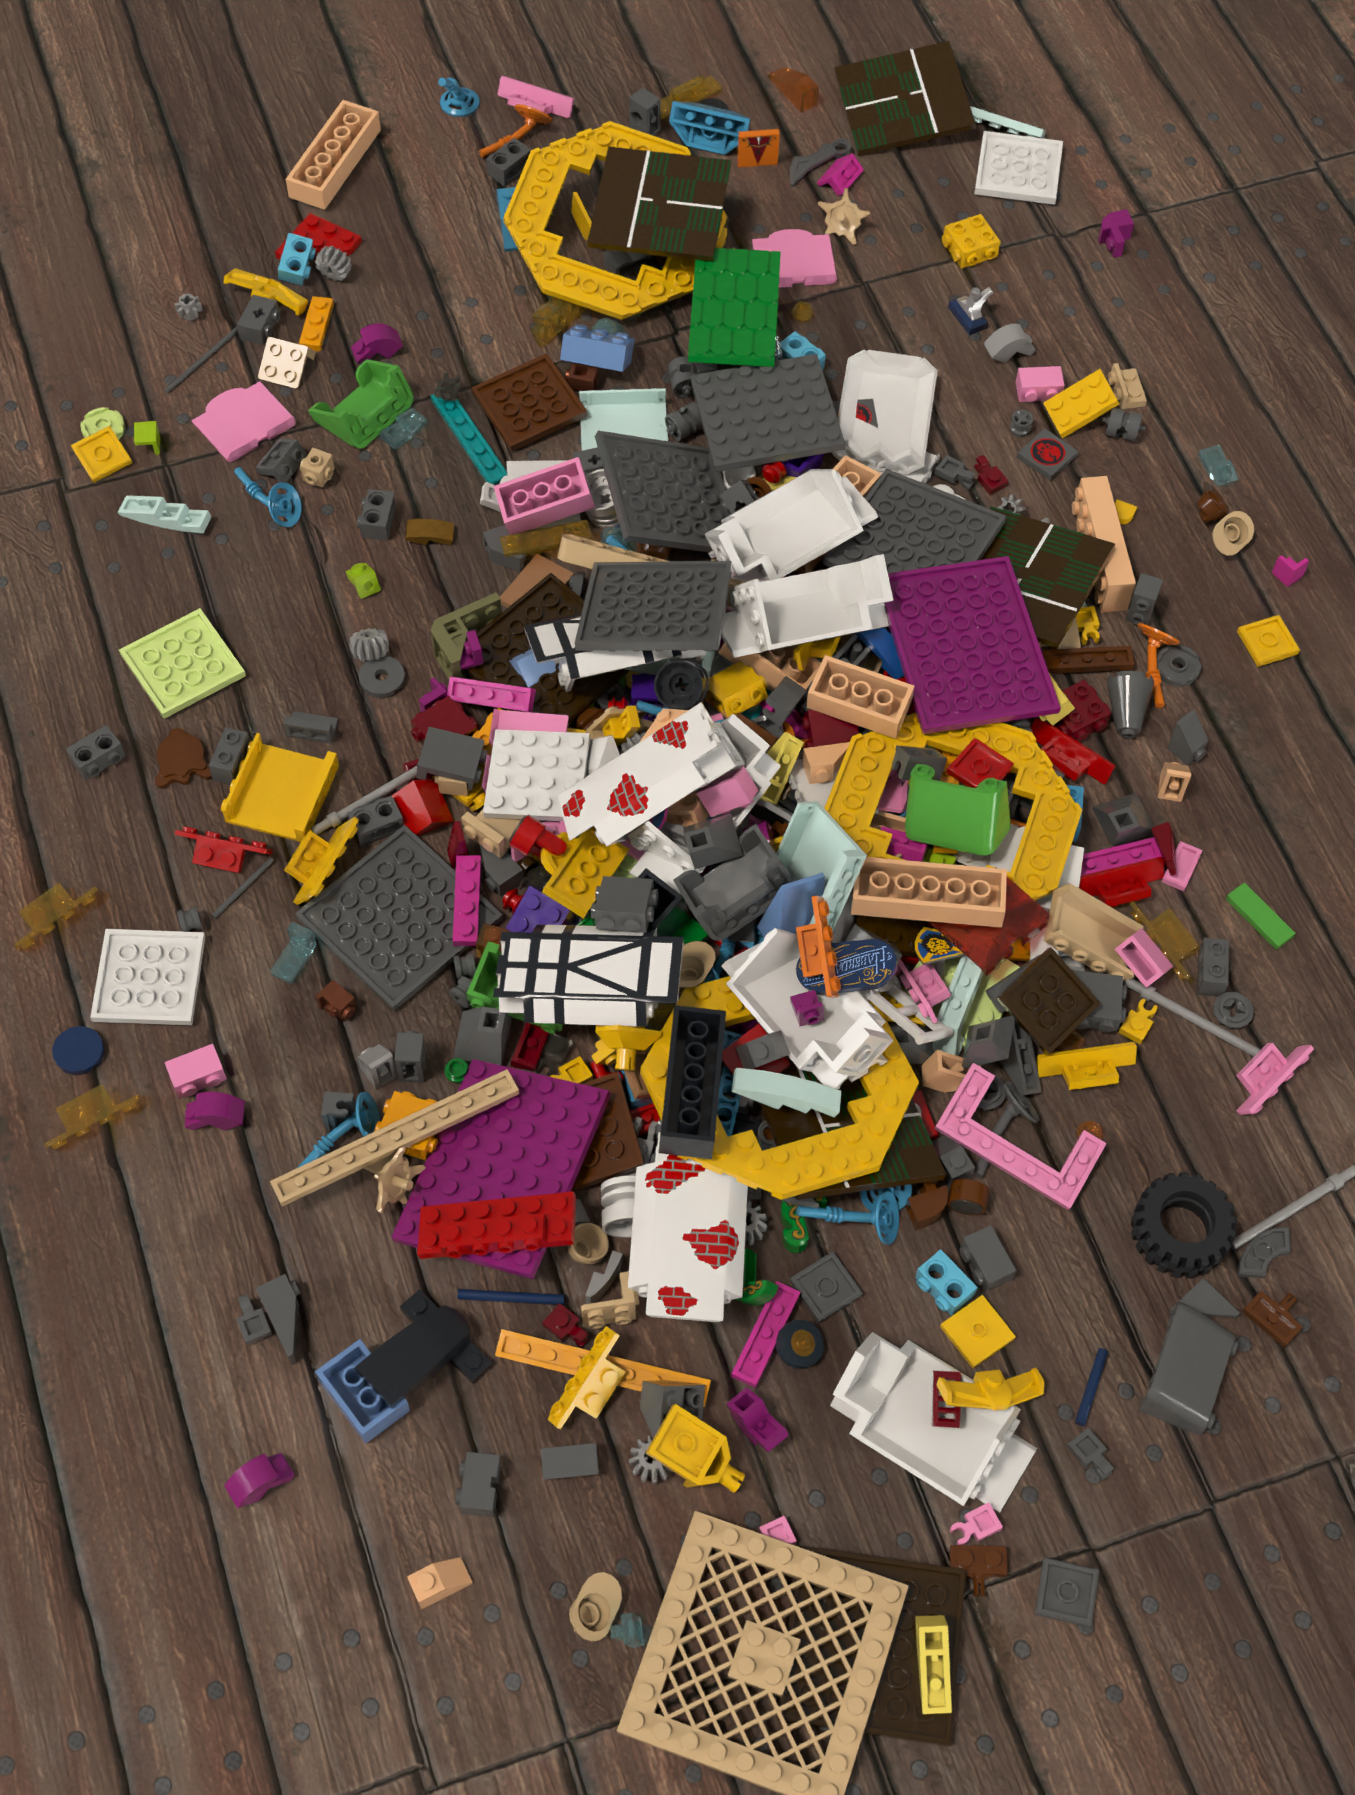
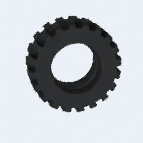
(1197, 1197)

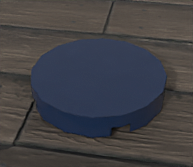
(78, 1050)

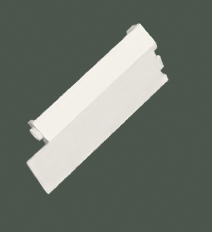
(903, 407)

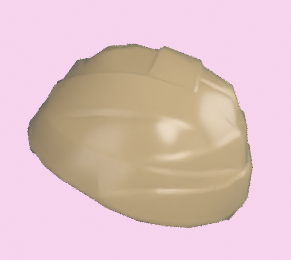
(589, 1244)

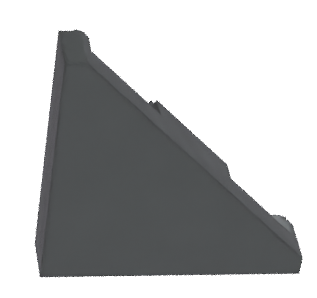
(1208, 1301)

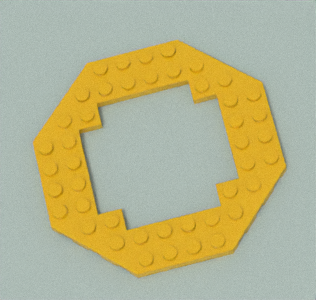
(572, 280)
(1049, 824)
(809, 1161)

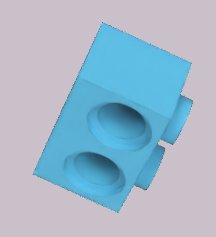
(292, 258)
(798, 346)
(951, 1279)

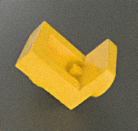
(604, 1055)

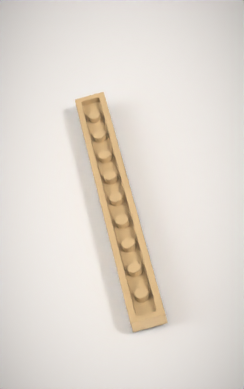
(392, 1137)

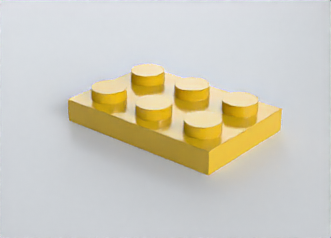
(1081, 403)

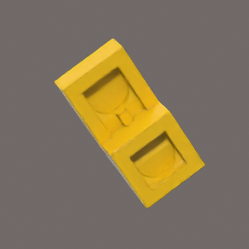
(623, 726)

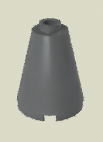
(1129, 700)

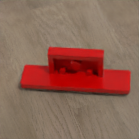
(1070, 755)
(220, 852)
(1124, 882)

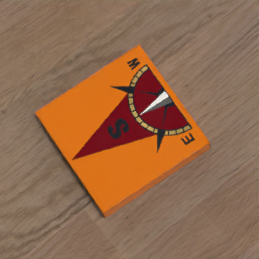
(758, 148)

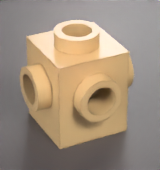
(317, 467)

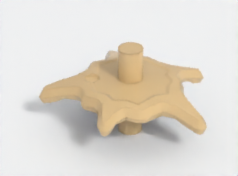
(843, 217)
(395, 1180)

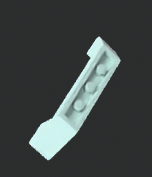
(956, 1008)

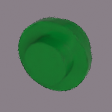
(456, 1070)

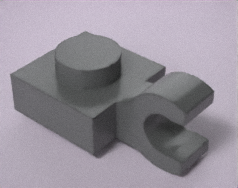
(953, 470)
(252, 1323)
(1088, 1451)

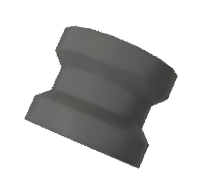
(1021, 423)
(189, 919)
(464, 965)
(459, 993)

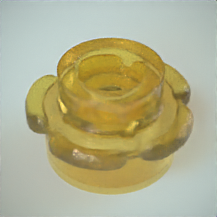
(802, 311)

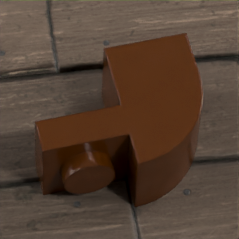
(928, 1206)

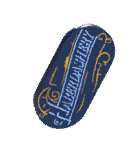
(859, 967)

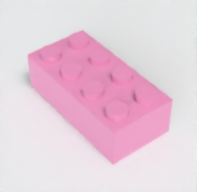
(544, 496)

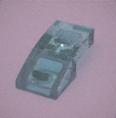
(406, 426)
(1217, 466)

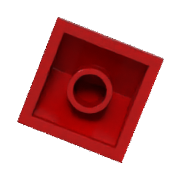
(422, 806)

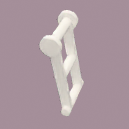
(900, 1015)

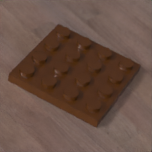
(529, 402)
(615, 1143)

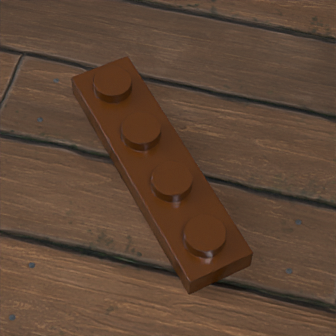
(1088, 659)

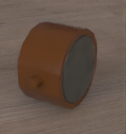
(968, 1197)

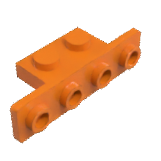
(816, 949)

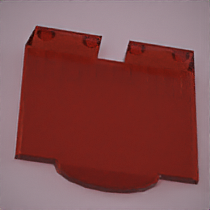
(992, 945)

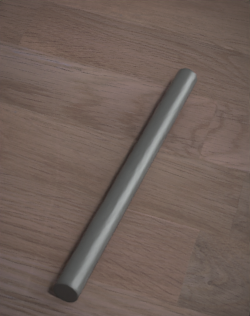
(242, 888)

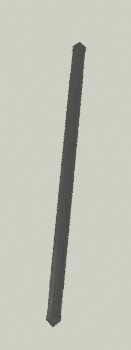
(201, 360)

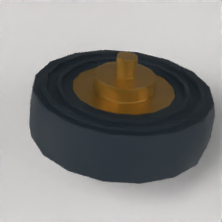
(799, 1344)

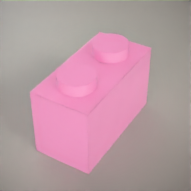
(1039, 383)
(728, 792)
(1143, 957)
(195, 1071)

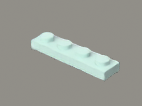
(1013, 126)

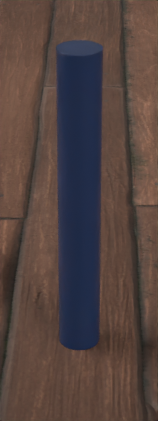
(1091, 1387)

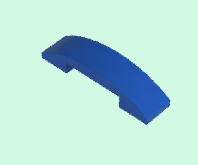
(883, 645)

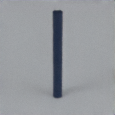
(506, 1296)

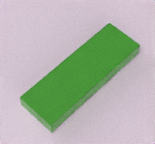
(1260, 916)

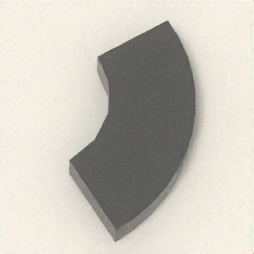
(1262, 1251)

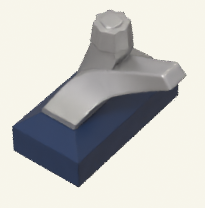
(968, 310)

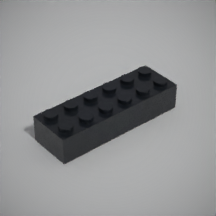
(692, 1082)

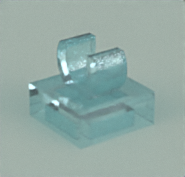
(630, 1631)

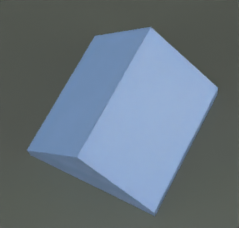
(530, 670)

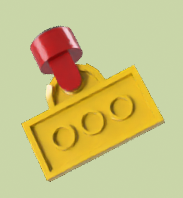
(574, 864)

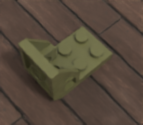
(450, 631)

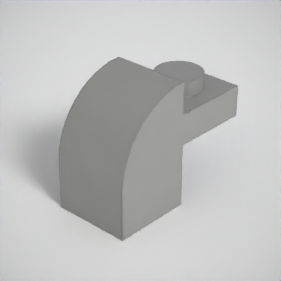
(1008, 341)

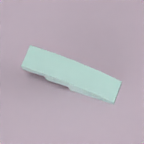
(166, 515)
(782, 1089)

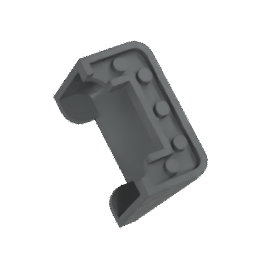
(736, 888)
(1189, 1370)

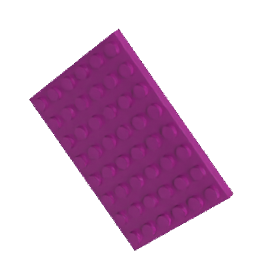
(968, 645)
(507, 1152)

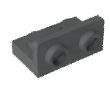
(282, 459)

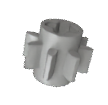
(188, 307)
(1016, 503)

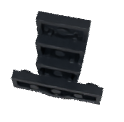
(422, 1351)

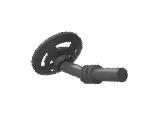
(1016, 1106)

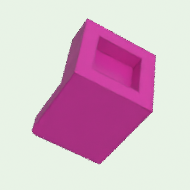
(1288, 570)

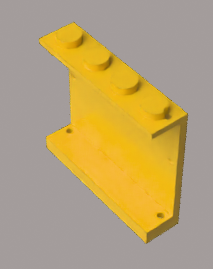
(279, 790)

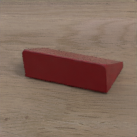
(529, 1047)

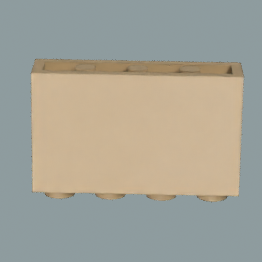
(1089, 930)

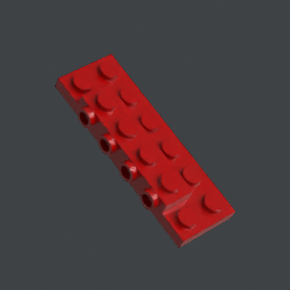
(497, 1225)

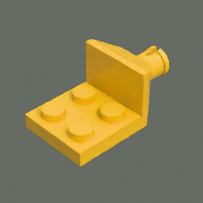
(627, 1042)
(694, 1451)

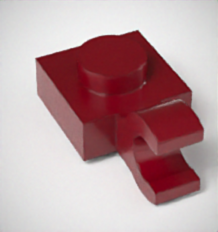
(990, 478)
(564, 1324)

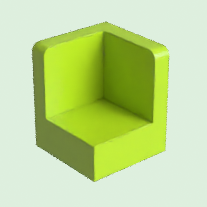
(147, 434)

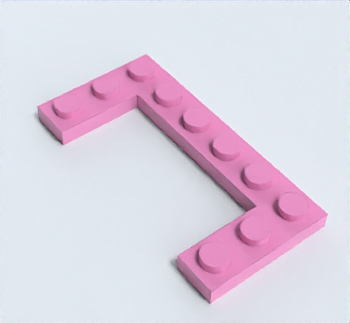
(1057, 1186)

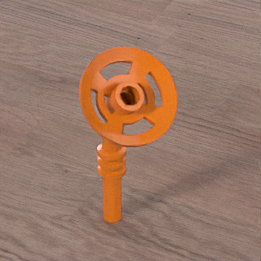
(532, 117)
(1155, 640)

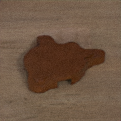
(179, 758)

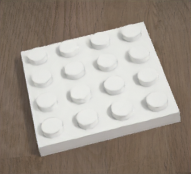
(1019, 167)
(531, 772)
(148, 977)

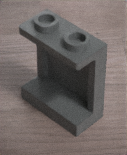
(451, 756)

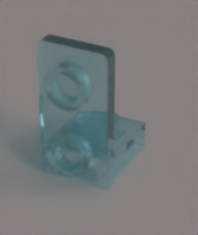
(295, 954)

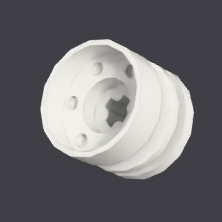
(604, 512)
(618, 1206)

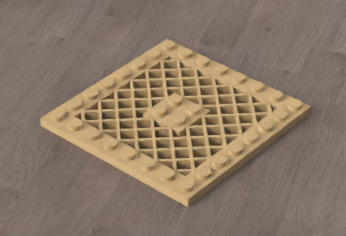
(763, 1659)

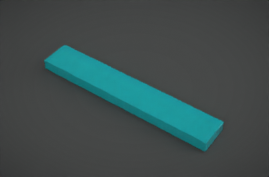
(470, 439)

